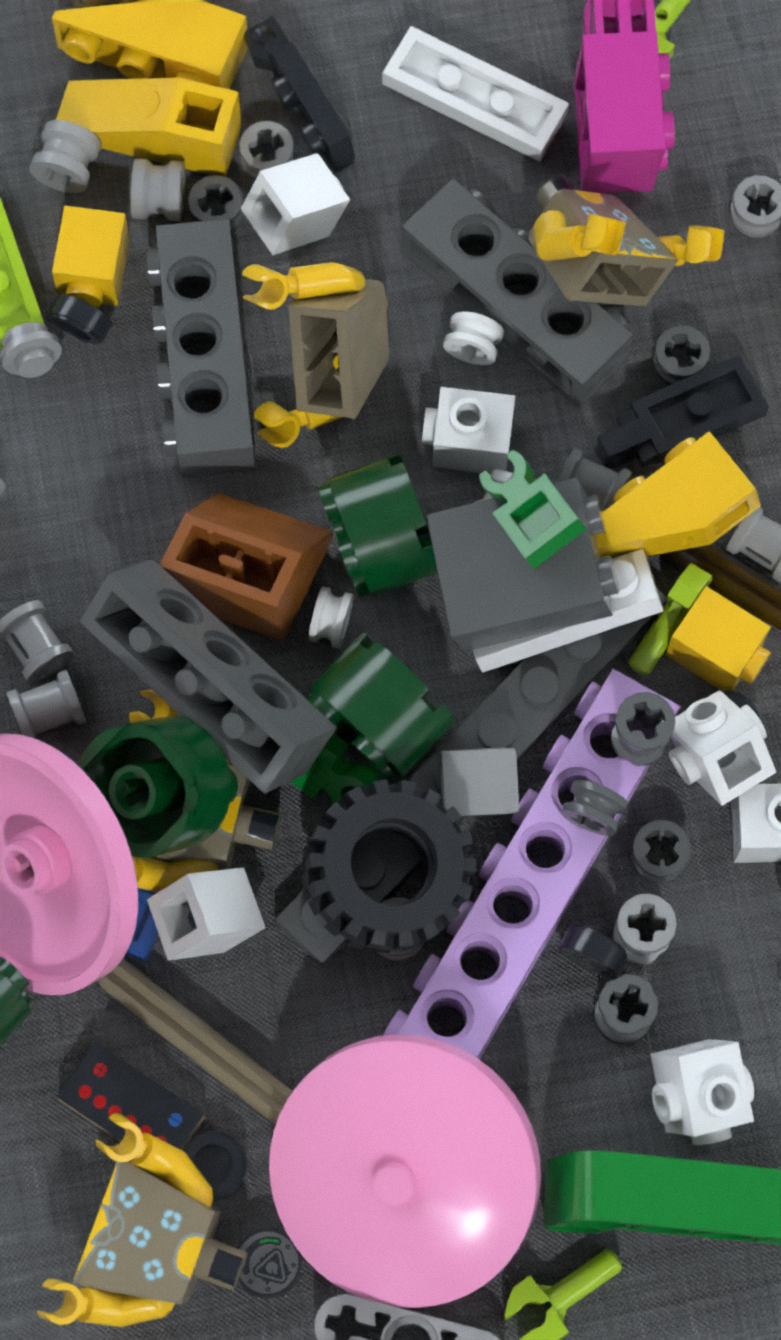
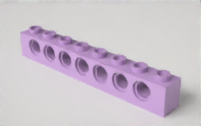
(513, 874)

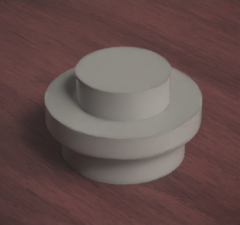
(29, 350)

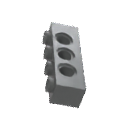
(202, 257)
(570, 363)
(207, 674)

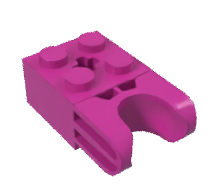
(621, 98)

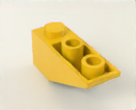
(157, 39)
(159, 119)
(681, 504)

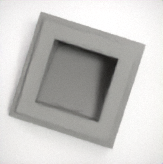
(480, 781)

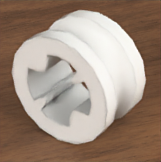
(473, 338)
(331, 617)

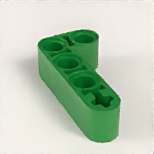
(662, 1196)

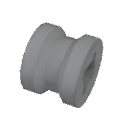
(65, 156)
(157, 189)

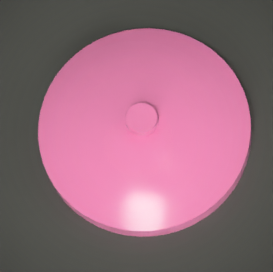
(62, 871)
(405, 1170)

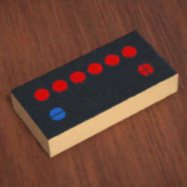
(111, 1086)

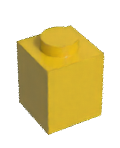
(91, 255)
(720, 642)

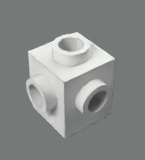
(721, 747)
(702, 1090)

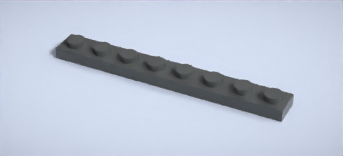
(510, 717)

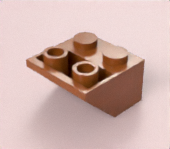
(246, 562)

